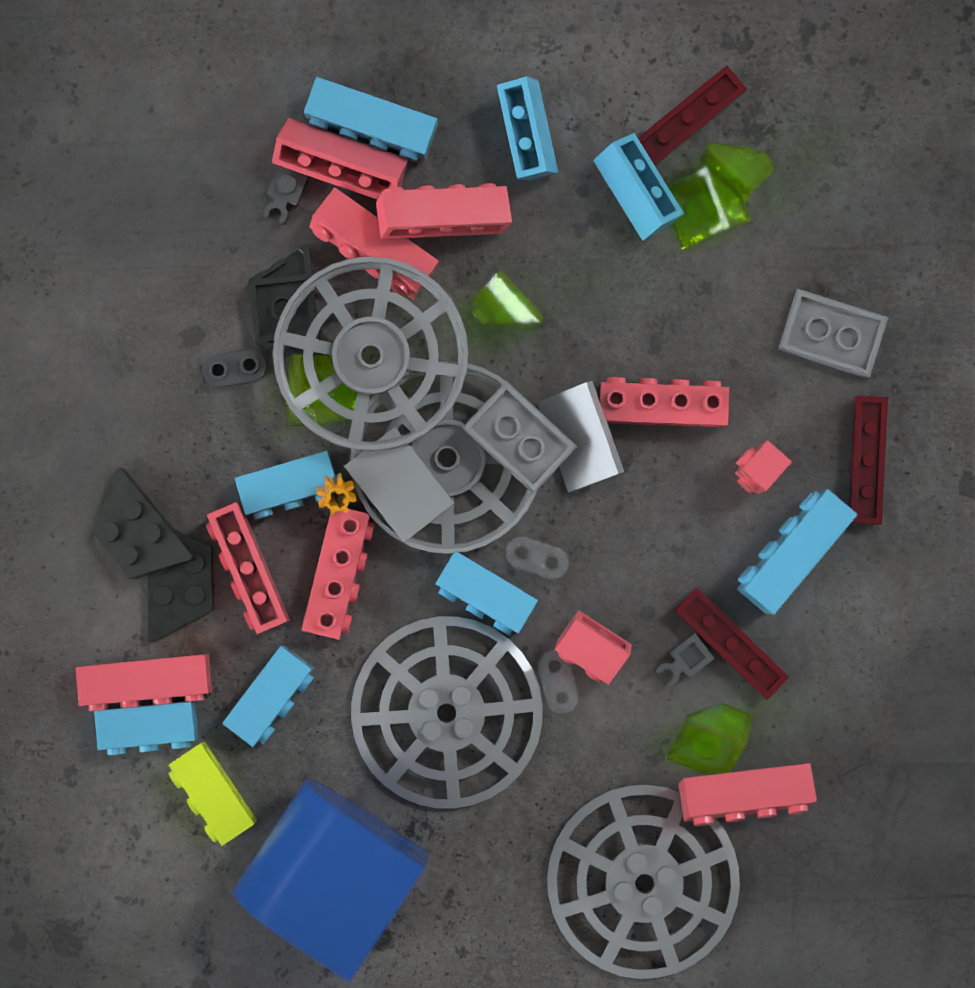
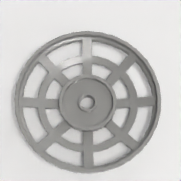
(367, 333)
(455, 479)
(453, 690)
(621, 877)

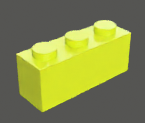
(211, 794)

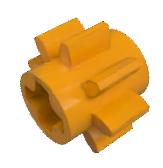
(330, 500)

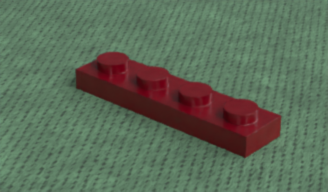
(691, 114)
(868, 459)
(731, 643)

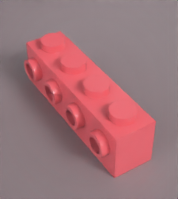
(337, 159)
(443, 211)
(358, 236)
(664, 404)
(248, 568)
(337, 572)
(144, 680)
(747, 793)

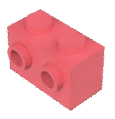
(760, 467)
(592, 648)

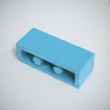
(527, 129)
(638, 186)
(284, 485)
(485, 593)
(269, 697)
(146, 727)

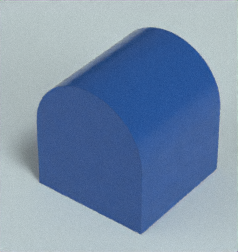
(330, 878)

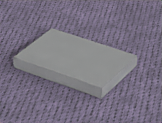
(832, 333)
(582, 420)
(519, 437)
(400, 487)

